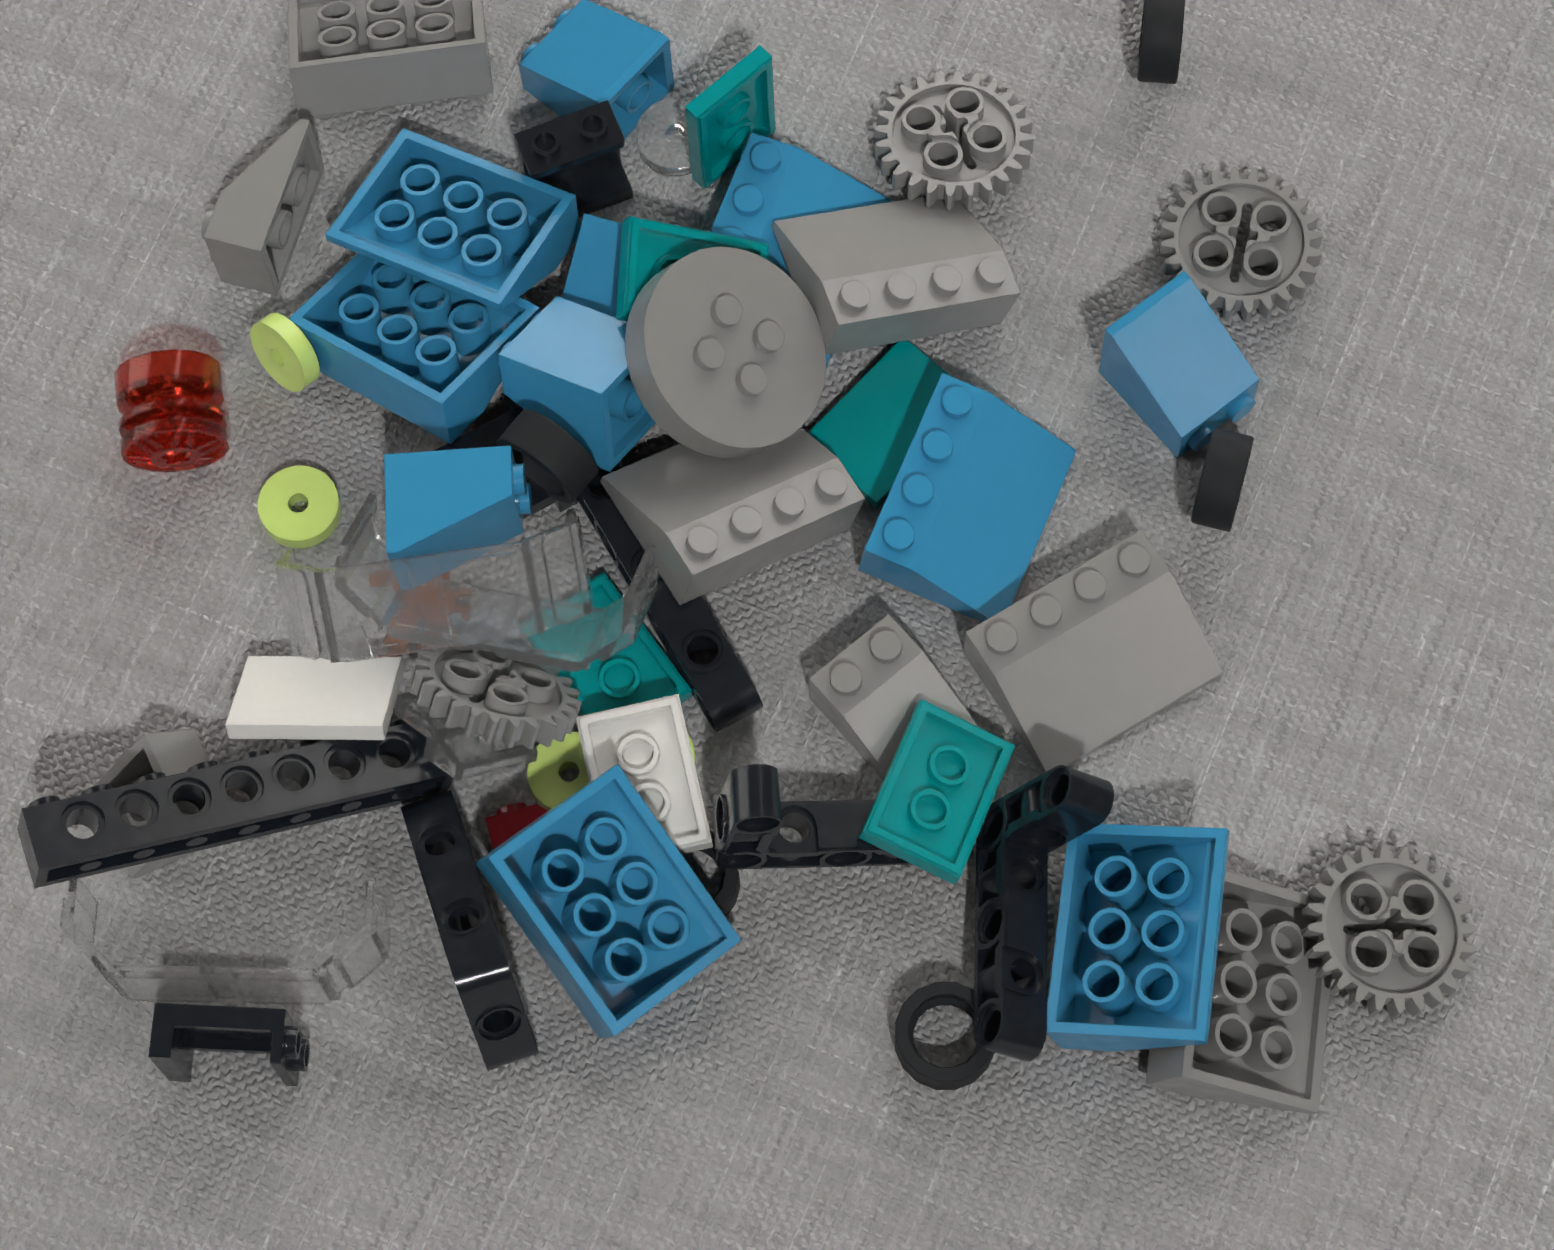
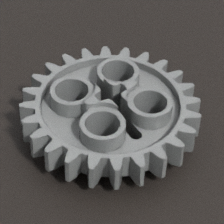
(980, 132)
(1286, 252)
(495, 696)
(1395, 977)

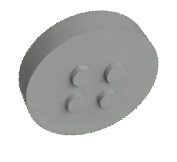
(725, 352)

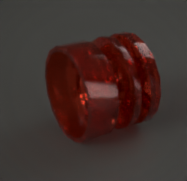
(171, 410)

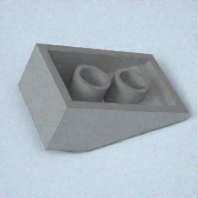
(264, 211)
(875, 689)

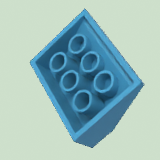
(784, 183)
(458, 221)
(410, 343)
(967, 502)
(608, 902)
(1137, 937)

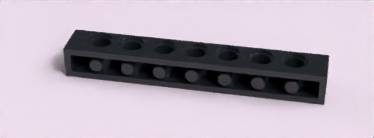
(59, 856)

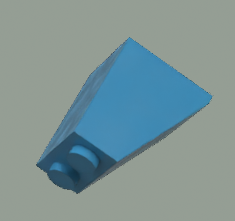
(599, 58)
(595, 265)
(1178, 366)
(577, 375)
(453, 500)

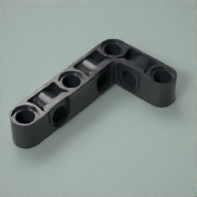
(750, 820)
(1014, 902)
(468, 931)

